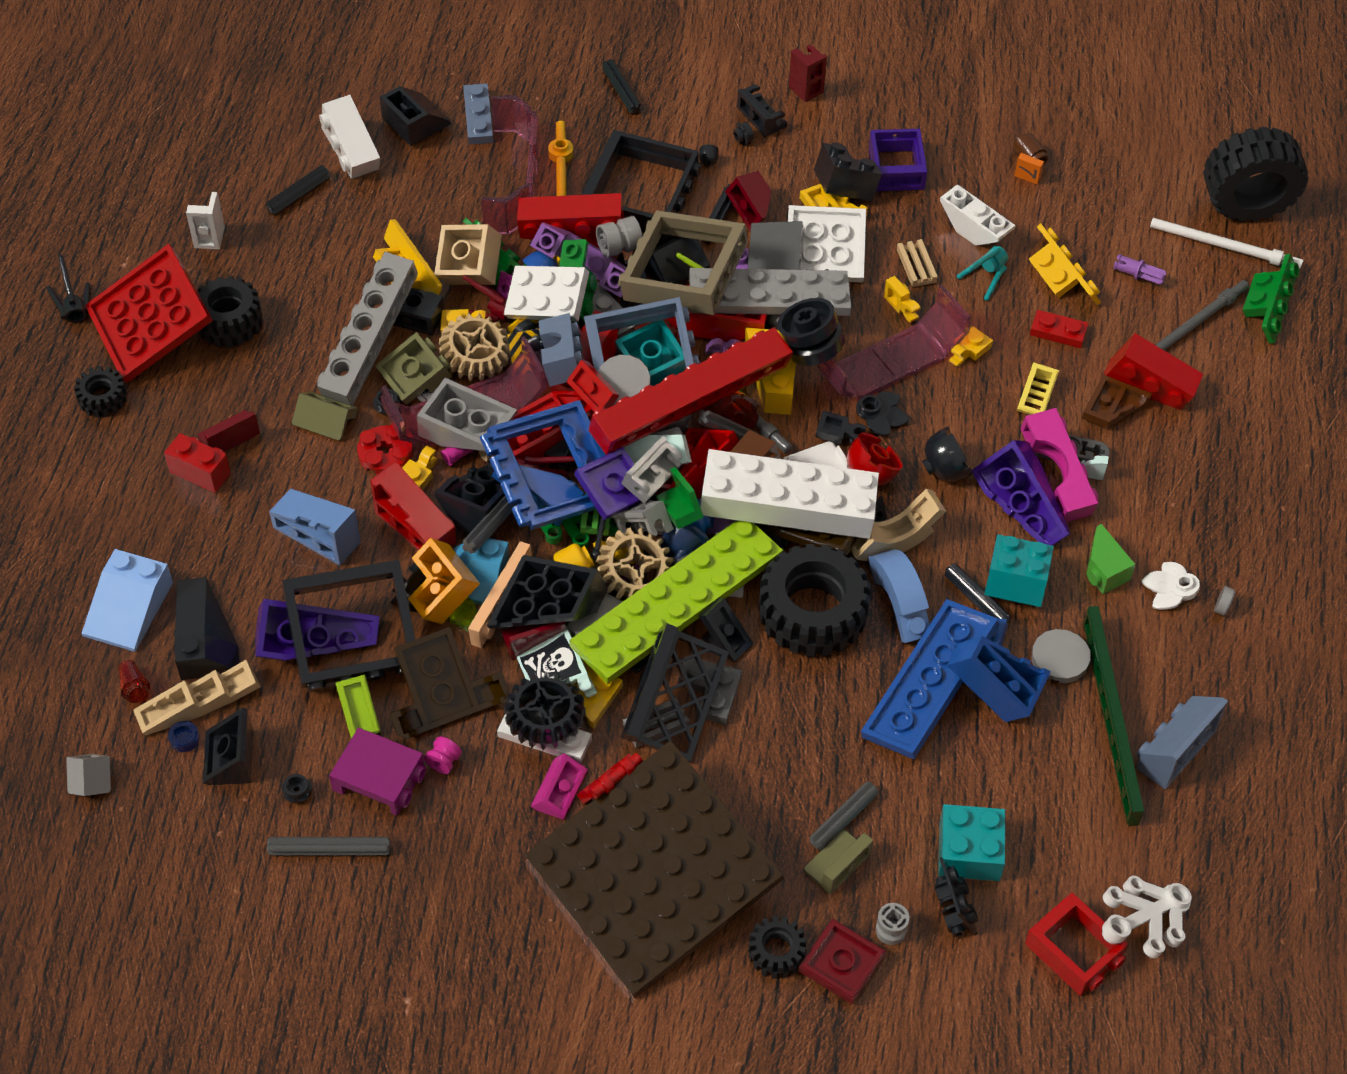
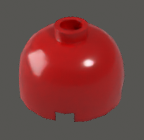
(868, 455)

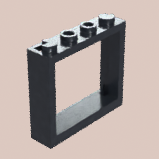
(650, 151)
(337, 579)

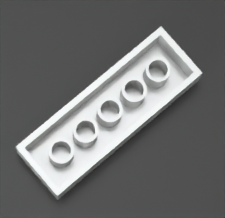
(789, 493)

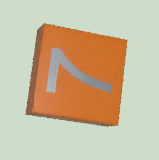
(1029, 168)

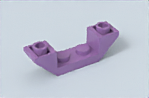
(607, 270)

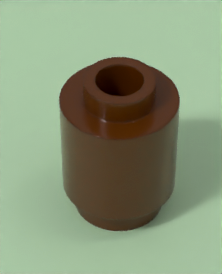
(1030, 146)

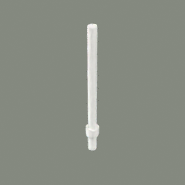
(1275, 257)

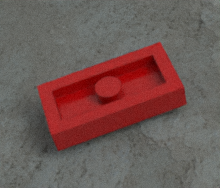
(1059, 328)
(592, 386)

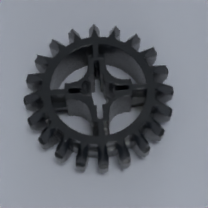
(532, 721)

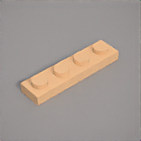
(478, 628)

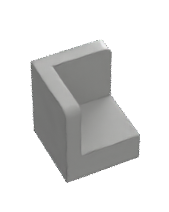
(88, 774)

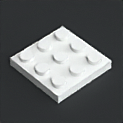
(832, 239)

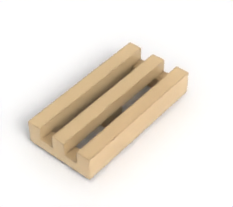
(913, 248)

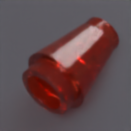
(132, 682)

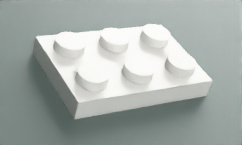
(546, 292)

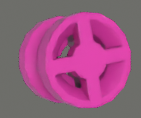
(442, 755)

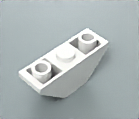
(974, 218)

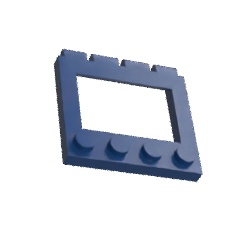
(583, 447)

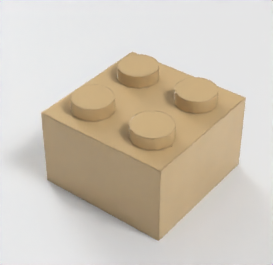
(469, 252)

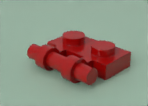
(608, 779)

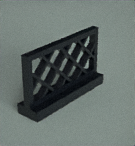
(655, 677)

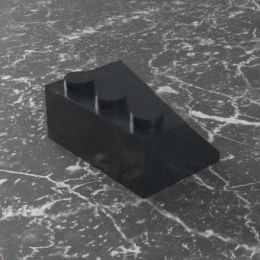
(548, 593)

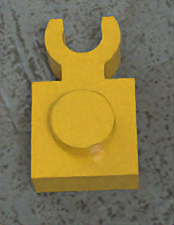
(898, 296)

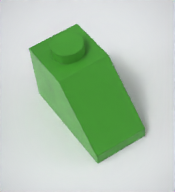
(1108, 562)

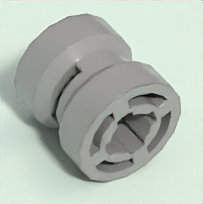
(889, 930)

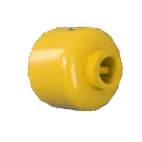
(574, 555)

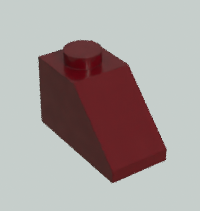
(750, 197)

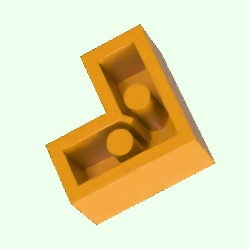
(446, 583)

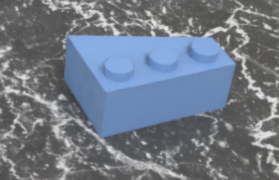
(317, 524)

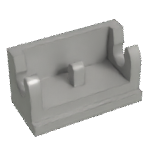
(652, 470)
(648, 516)

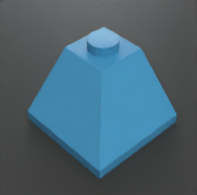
(485, 565)

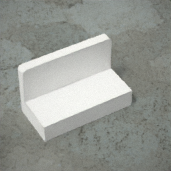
(206, 224)

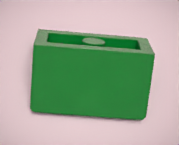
(681, 501)

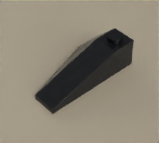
(470, 496)
(201, 632)

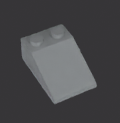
(459, 416)

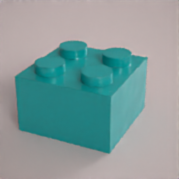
(655, 348)
(1019, 570)
(972, 841)

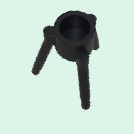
(73, 307)

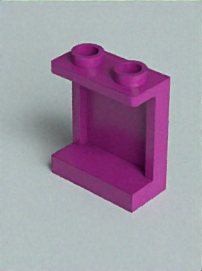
(378, 770)

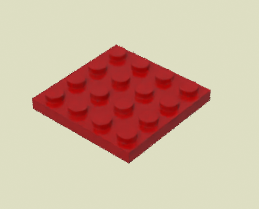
(148, 313)

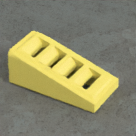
(1043, 373)

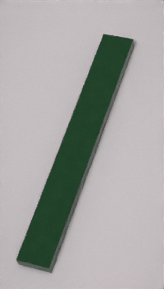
(1113, 717)

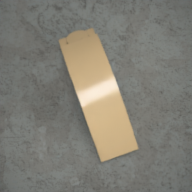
(903, 530)

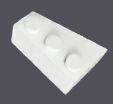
(349, 137)

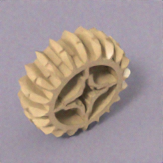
(470, 338)
(633, 542)

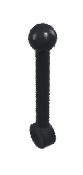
(594, 554)

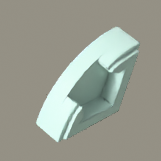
(1096, 467)

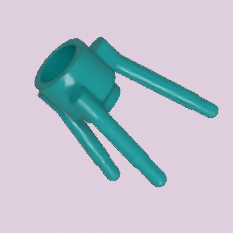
(991, 261)

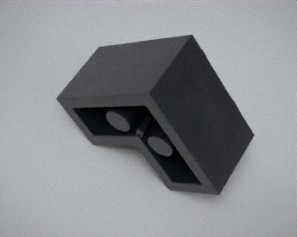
(844, 175)

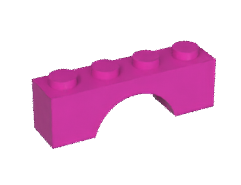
(1049, 437)

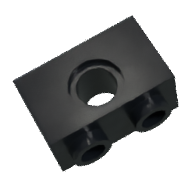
(421, 312)

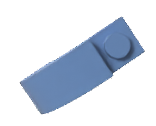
(904, 588)

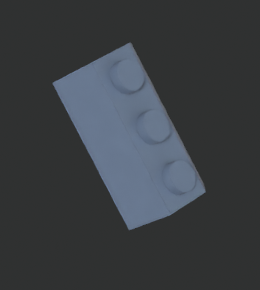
(1180, 738)

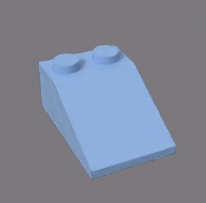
(127, 599)

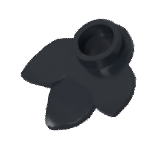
(883, 412)

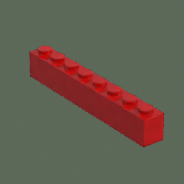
(689, 390)

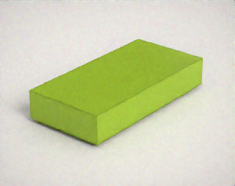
(357, 705)

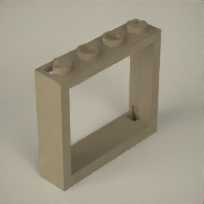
(696, 299)

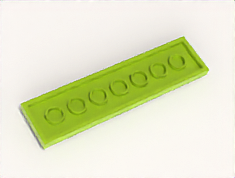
(674, 598)

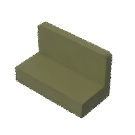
(323, 414)
(838, 860)

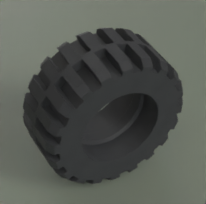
(1247, 154)
(820, 570)

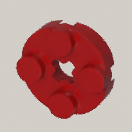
(379, 437)

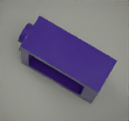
(904, 176)

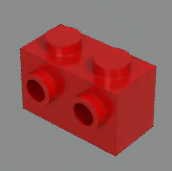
(197, 462)

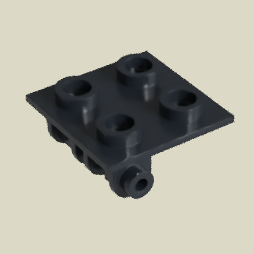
(951, 894)

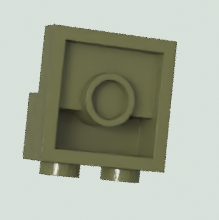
(414, 368)

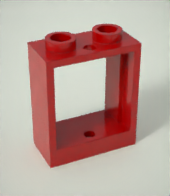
(1060, 963)

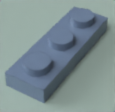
(478, 114)

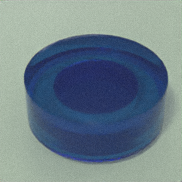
(183, 736)

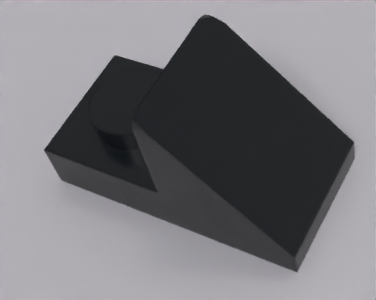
(725, 629)

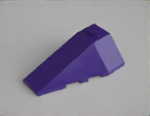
(1021, 488)
(321, 629)

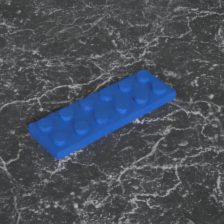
(925, 681)

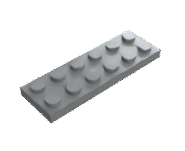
(776, 289)

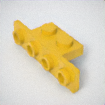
(403, 247)
(1057, 270)

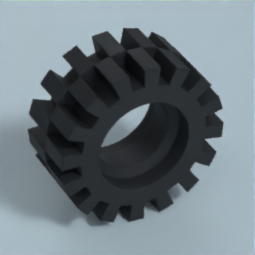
(102, 403)
(781, 930)

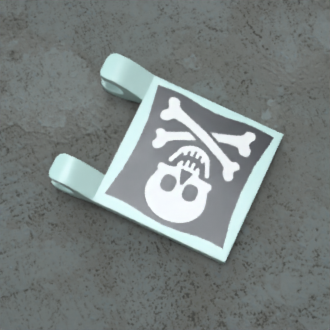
(557, 657)

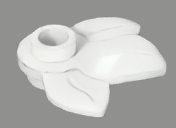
(1168, 585)

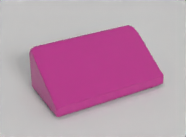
(559, 786)

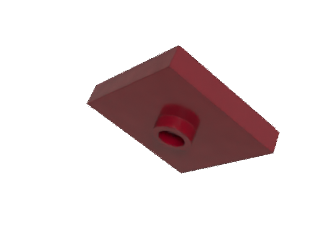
(842, 961)

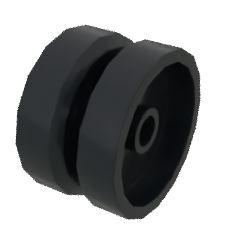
(812, 331)

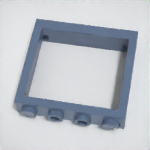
(639, 315)

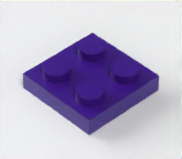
(603, 483)

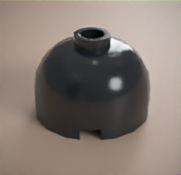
(945, 457)

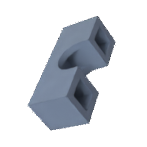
(561, 347)

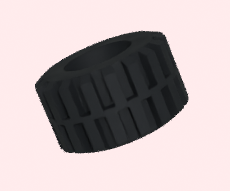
(245, 312)

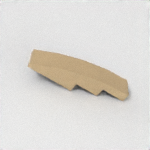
(197, 699)

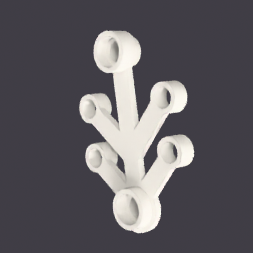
(1173, 898)

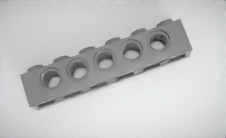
(369, 342)

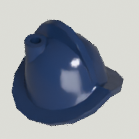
(683, 541)

